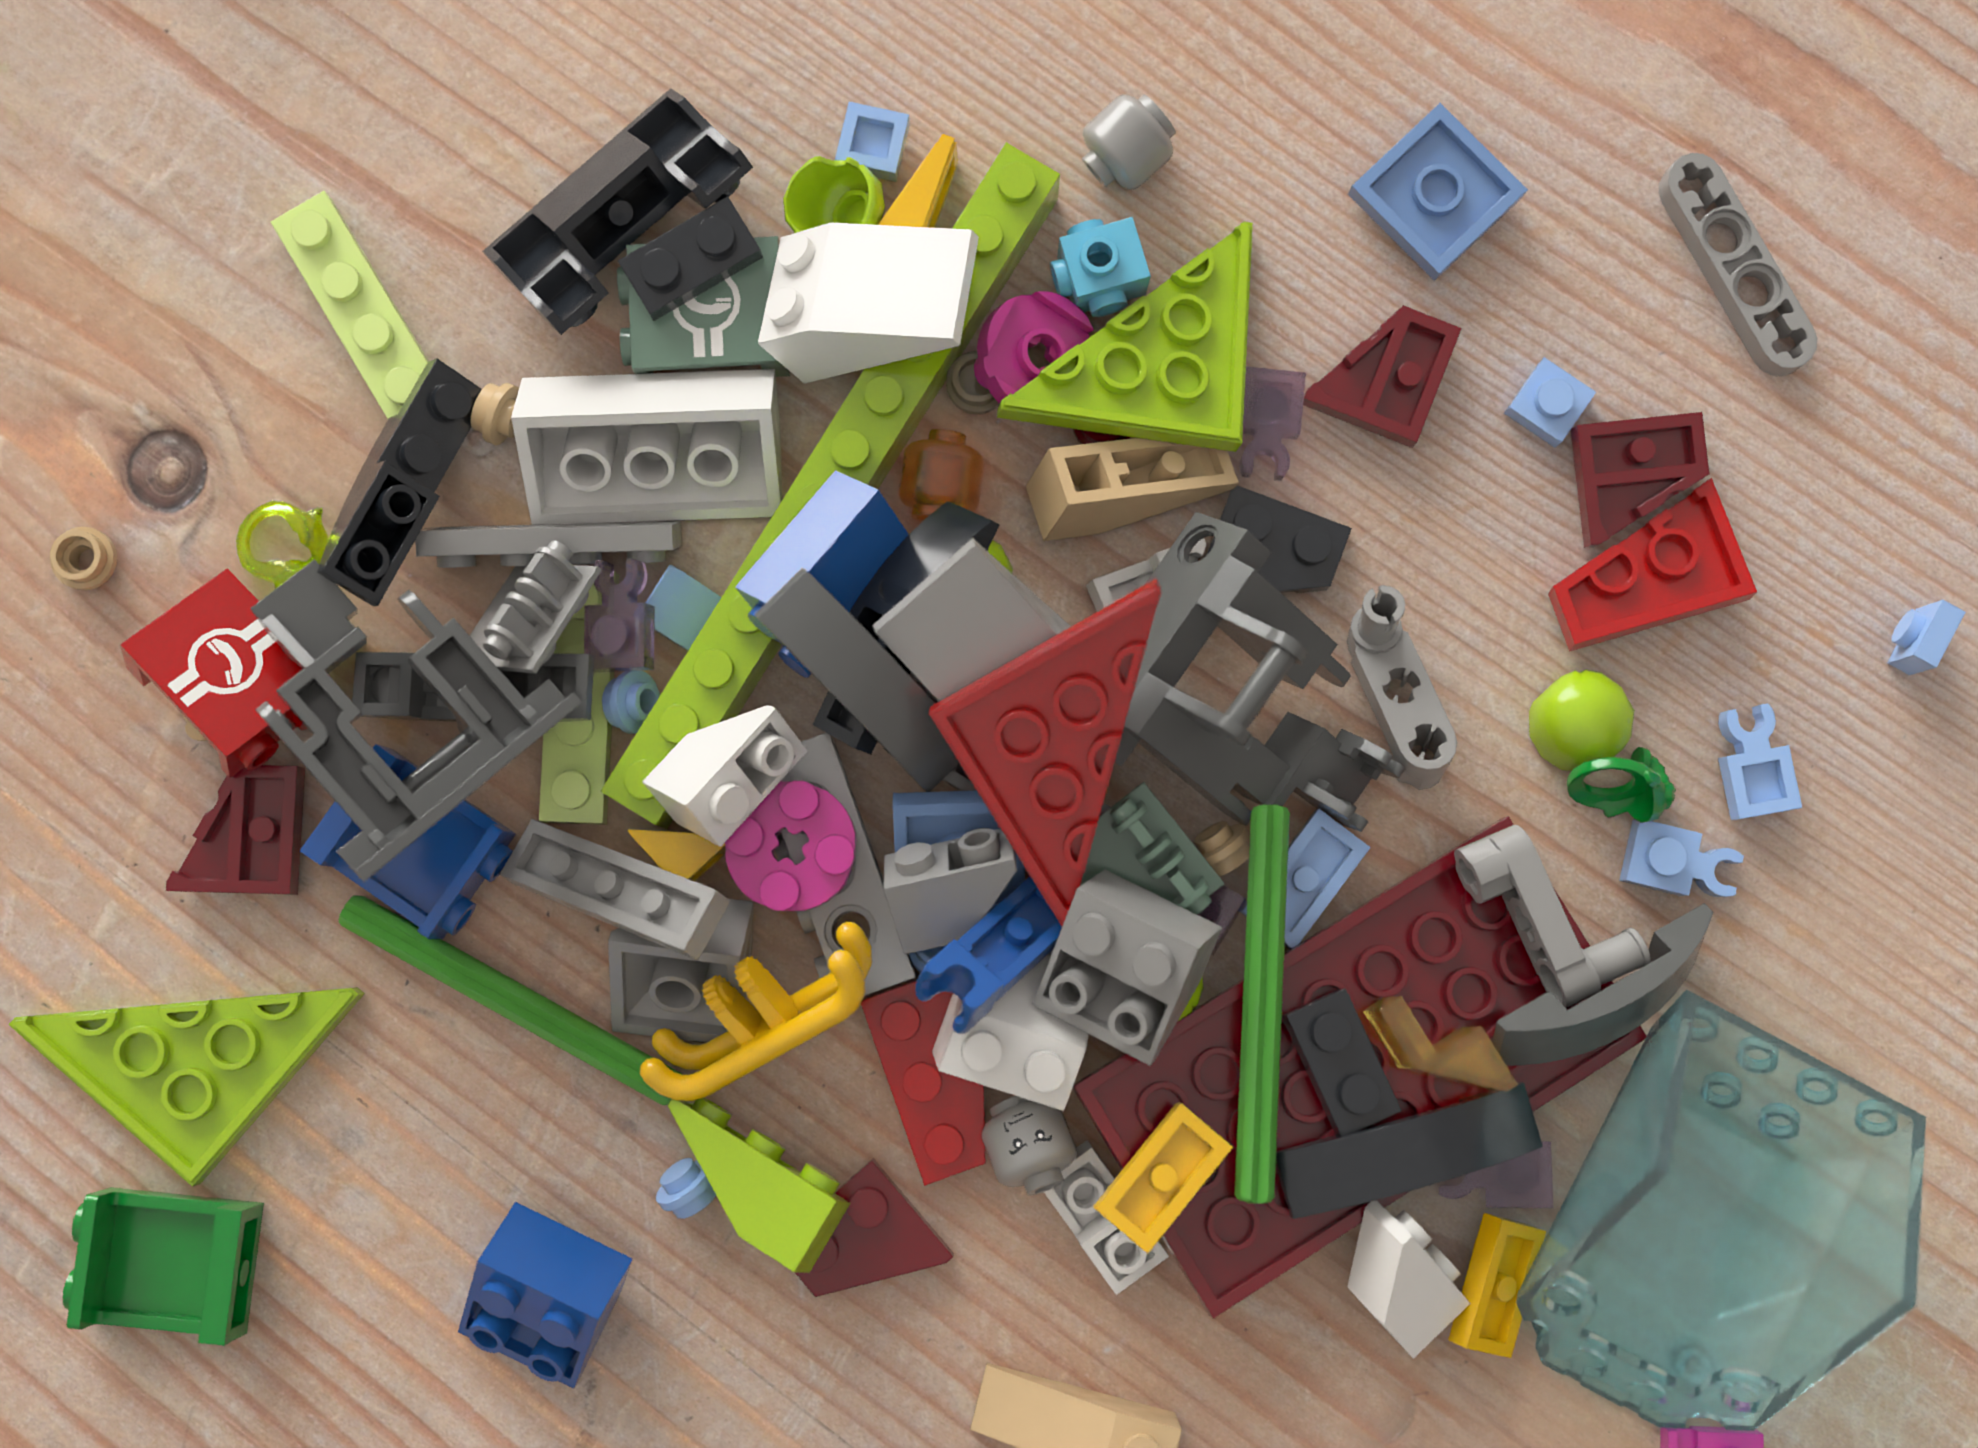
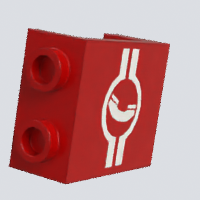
(217, 669)

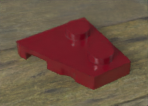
(1389, 377)
(249, 836)

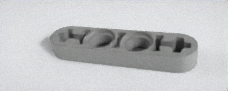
(1748, 259)

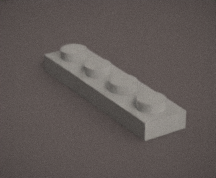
(519, 543)
(616, 888)

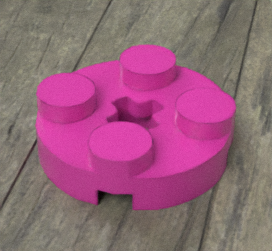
(1020, 325)
(828, 853)

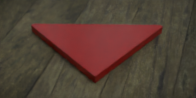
(1047, 738)

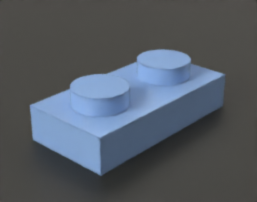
(1318, 866)

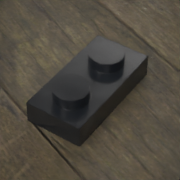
(690, 258)
(1341, 1063)

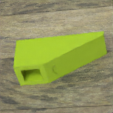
(764, 1197)

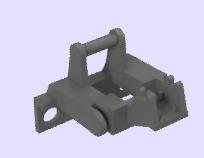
(495, 722)
(1215, 748)

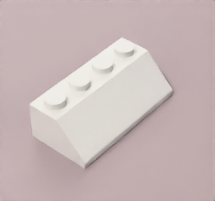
(649, 446)

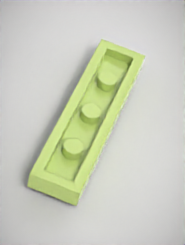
(353, 299)
(577, 751)

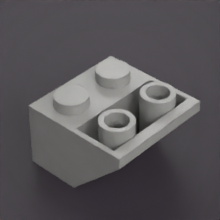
(1125, 965)

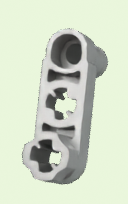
(1386, 653)
(1511, 867)

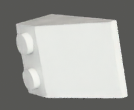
(866, 296)

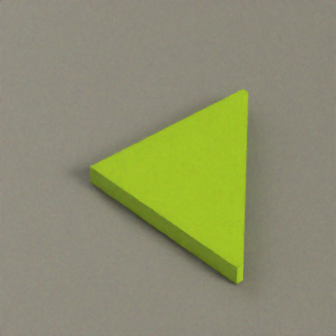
(1163, 364)
(189, 1071)

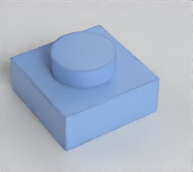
(874, 139)
(1549, 402)
(1924, 636)

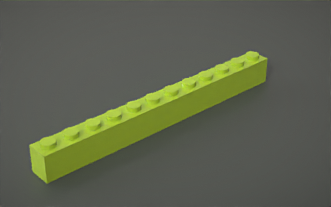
(860, 443)

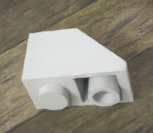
(725, 772)
(1401, 1281)

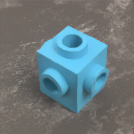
(1101, 266)

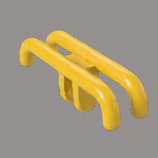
(763, 1034)

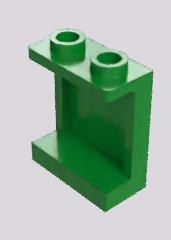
(164, 1263)

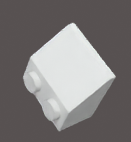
(1015, 1046)

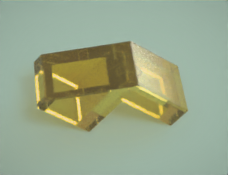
(1460, 1057)

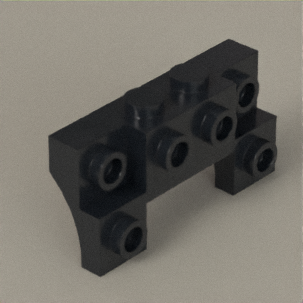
(610, 204)

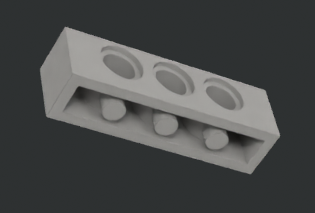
(865, 885)

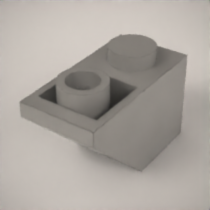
(946, 886)

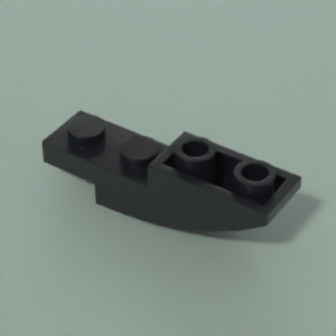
(399, 484)
(906, 568)

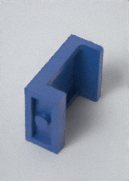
(435, 873)

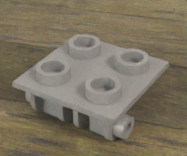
(534, 609)

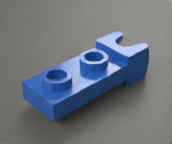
(992, 955)

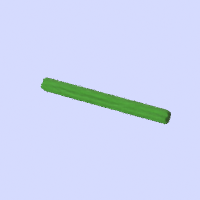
(499, 993)
(1262, 1004)

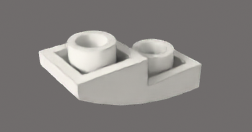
(1108, 1248)

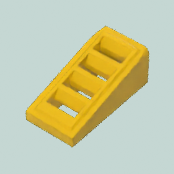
(927, 189)

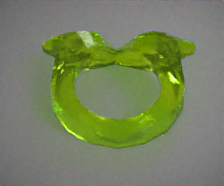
(307, 526)

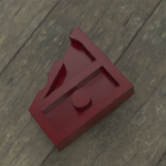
(1634, 468)
(875, 1238)

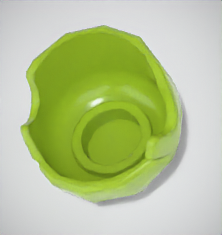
(833, 193)
(1580, 719)

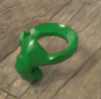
(1642, 797)

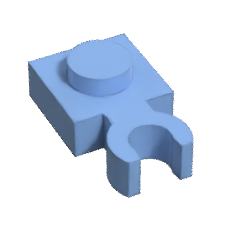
(1758, 777)
(1670, 859)

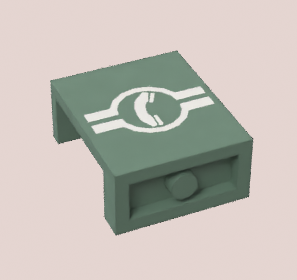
(707, 331)

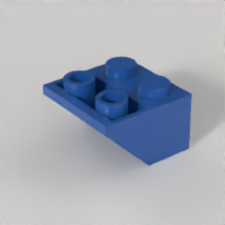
(543, 1295)

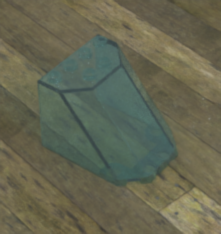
(1729, 1227)

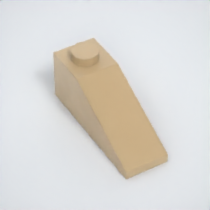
(1121, 482)
(1053, 1414)

